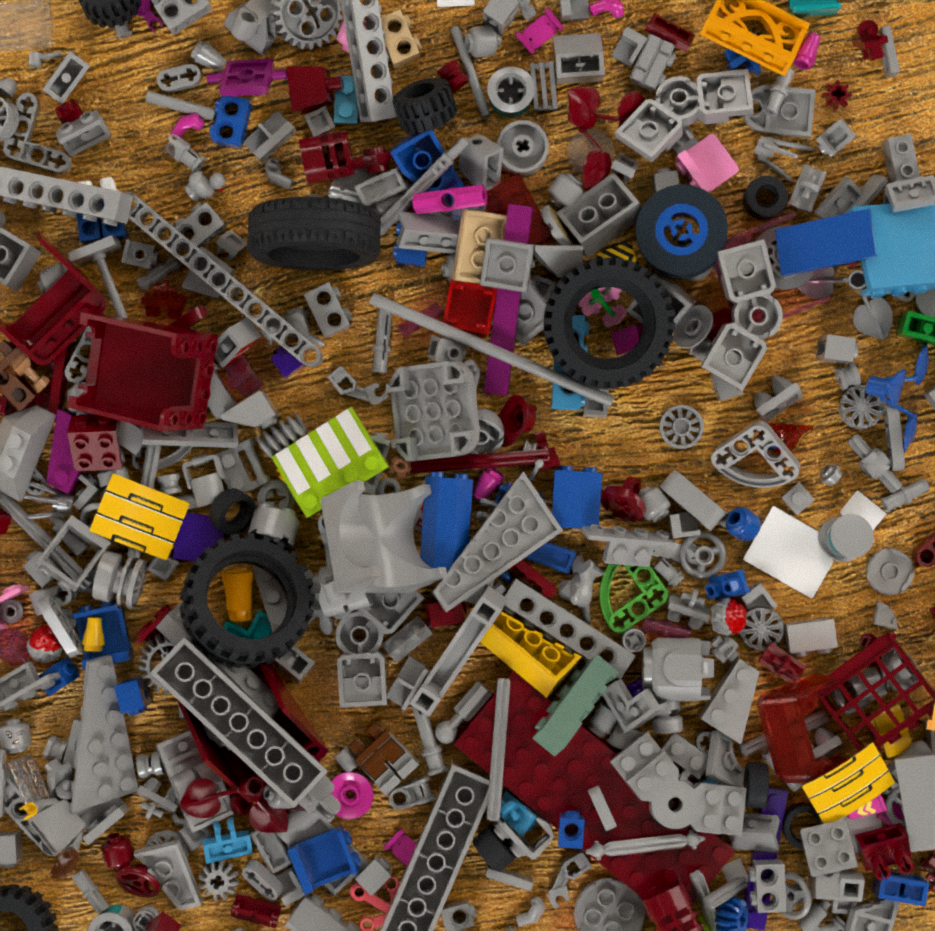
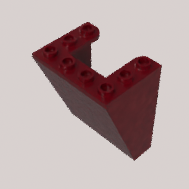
(147, 373)

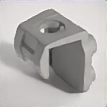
(519, 844)

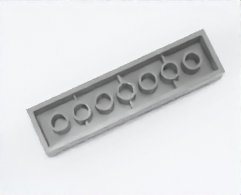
(239, 722)
(439, 852)

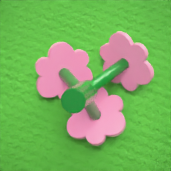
(597, 299)

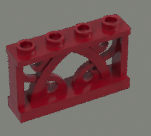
(53, 400)

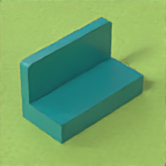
(810, 8)

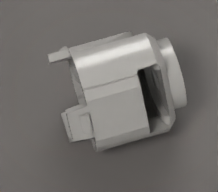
(676, 668)

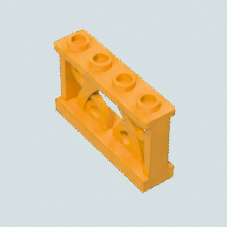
(762, 49)

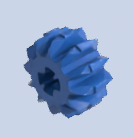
(732, 915)

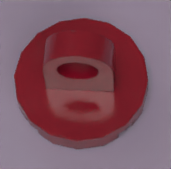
(624, 500)

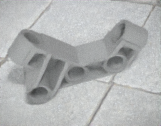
(253, 24)
(331, 601)

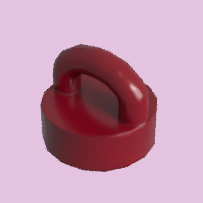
(239, 804)

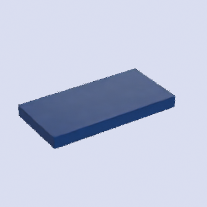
(826, 242)

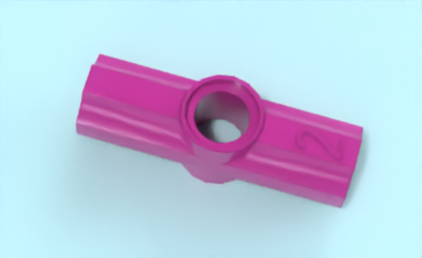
(463, 198)

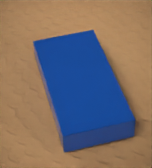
(553, 557)

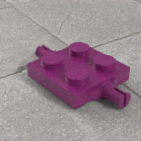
(247, 77)

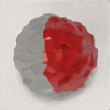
(728, 617)
(44, 645)

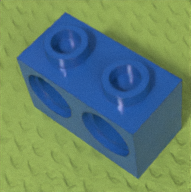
(237, 122)
(902, 888)

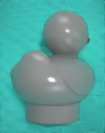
(203, 188)

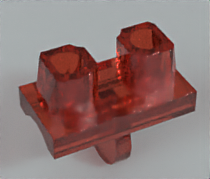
(164, 297)

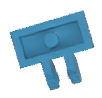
(228, 845)

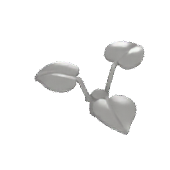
(871, 319)

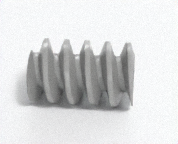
(282, 436)

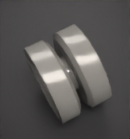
(531, 137)

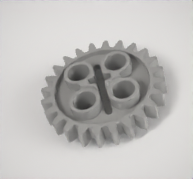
(291, 22)

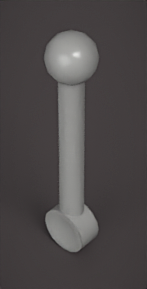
(539, 463)

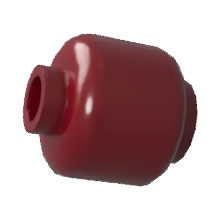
(117, 851)

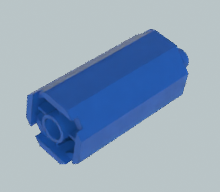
(446, 519)

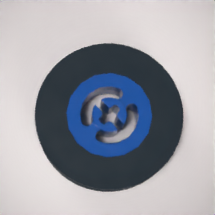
(657, 217)

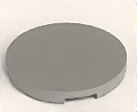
(608, 906)

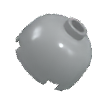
(491, 432)
(905, 677)

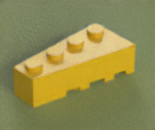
(528, 654)

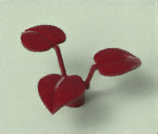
(582, 105)
(202, 801)

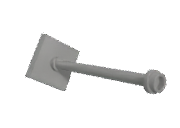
(97, 253)

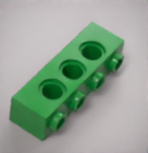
(917, 327)

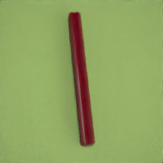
(480, 461)

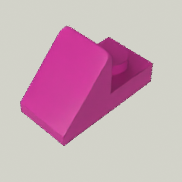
(626, 338)

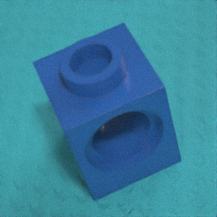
(571, 840)

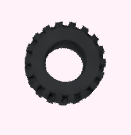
(110, 11)
(425, 105)

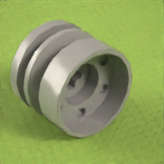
(124, 580)

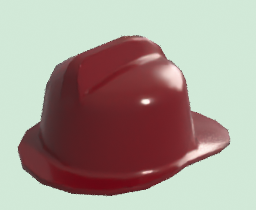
(517, 418)

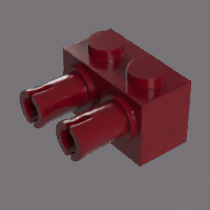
(883, 848)

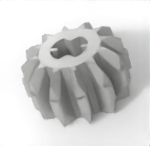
(225, 887)

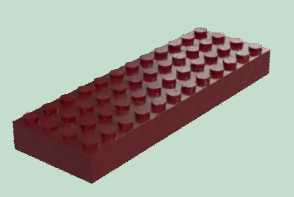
(562, 784)

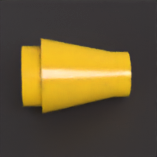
(93, 636)

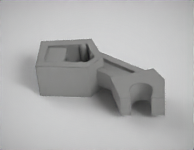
(366, 394)
(559, 886)

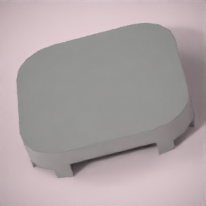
(434, 410)

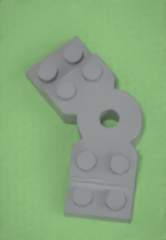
(710, 99)
(747, 284)
(362, 664)
(655, 779)

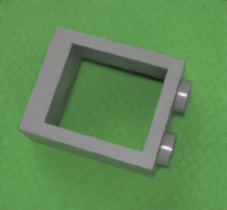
(83, 532)

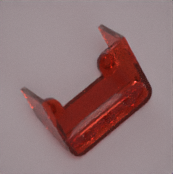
(786, 732)

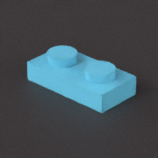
(346, 104)

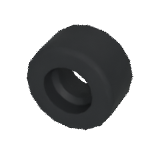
(780, 197)
(493, 849)

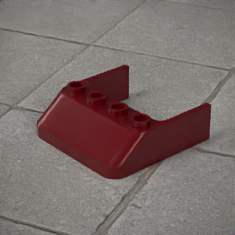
(55, 316)

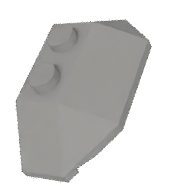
(21, 445)

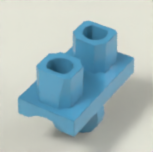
(517, 814)

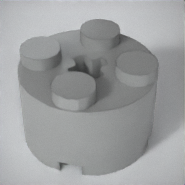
(276, 523)

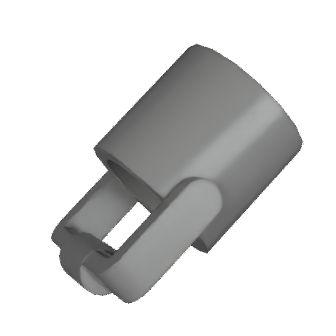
(205, 487)
(857, 687)

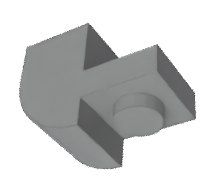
(850, 891)

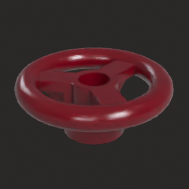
(139, 878)

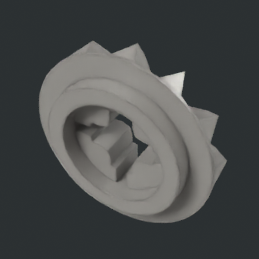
(267, 491)

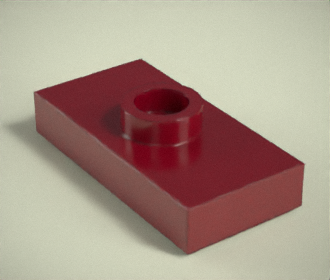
(669, 32)

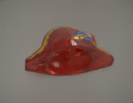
(790, 434)

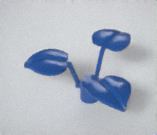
(892, 387)

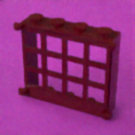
(853, 667)

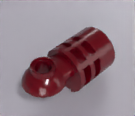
(340, 158)
(672, 910)

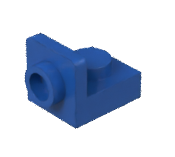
(67, 671)

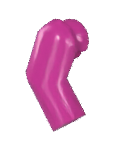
(613, 6)
(187, 122)

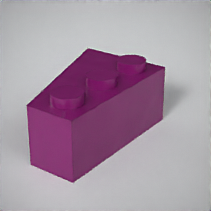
(61, 468)

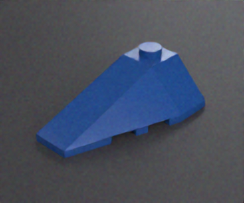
(417, 154)

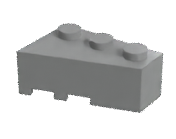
(732, 700)

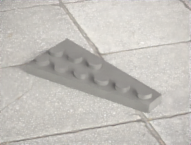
(506, 537)
(103, 746)

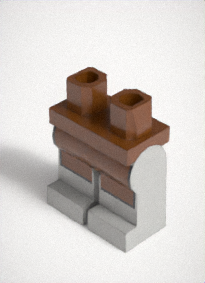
(375, 755)

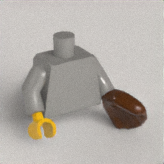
(58, 830)

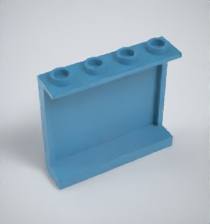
(903, 250)

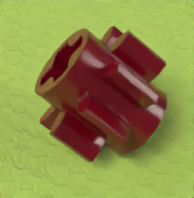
(841, 91)

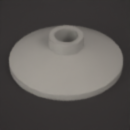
(693, 327)

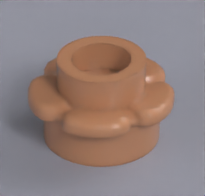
(394, 469)

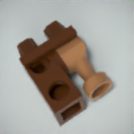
(12, 367)

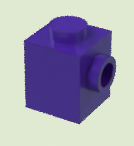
(286, 362)

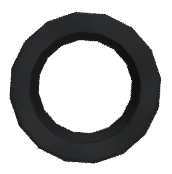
(223, 503)
(757, 784)
(789, 814)

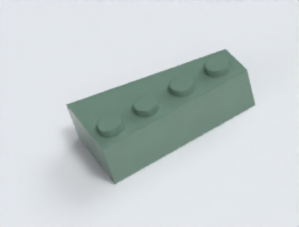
(574, 704)

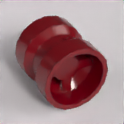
(453, 75)

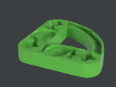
(646, 588)

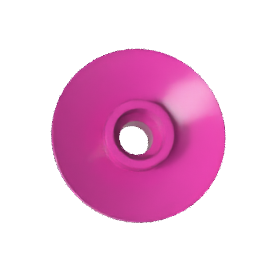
(359, 804)

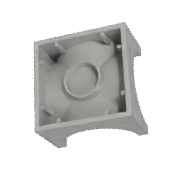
(374, 540)

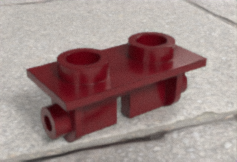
(256, 910)

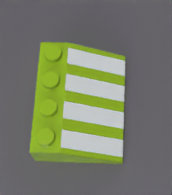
(329, 460)

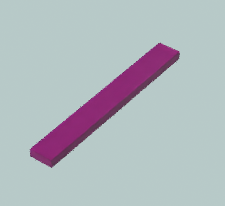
(507, 307)

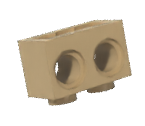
(403, 36)

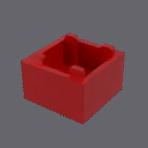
(470, 307)

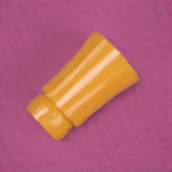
(238, 593)

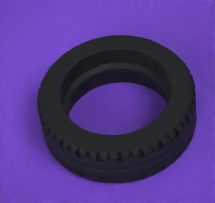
(314, 233)

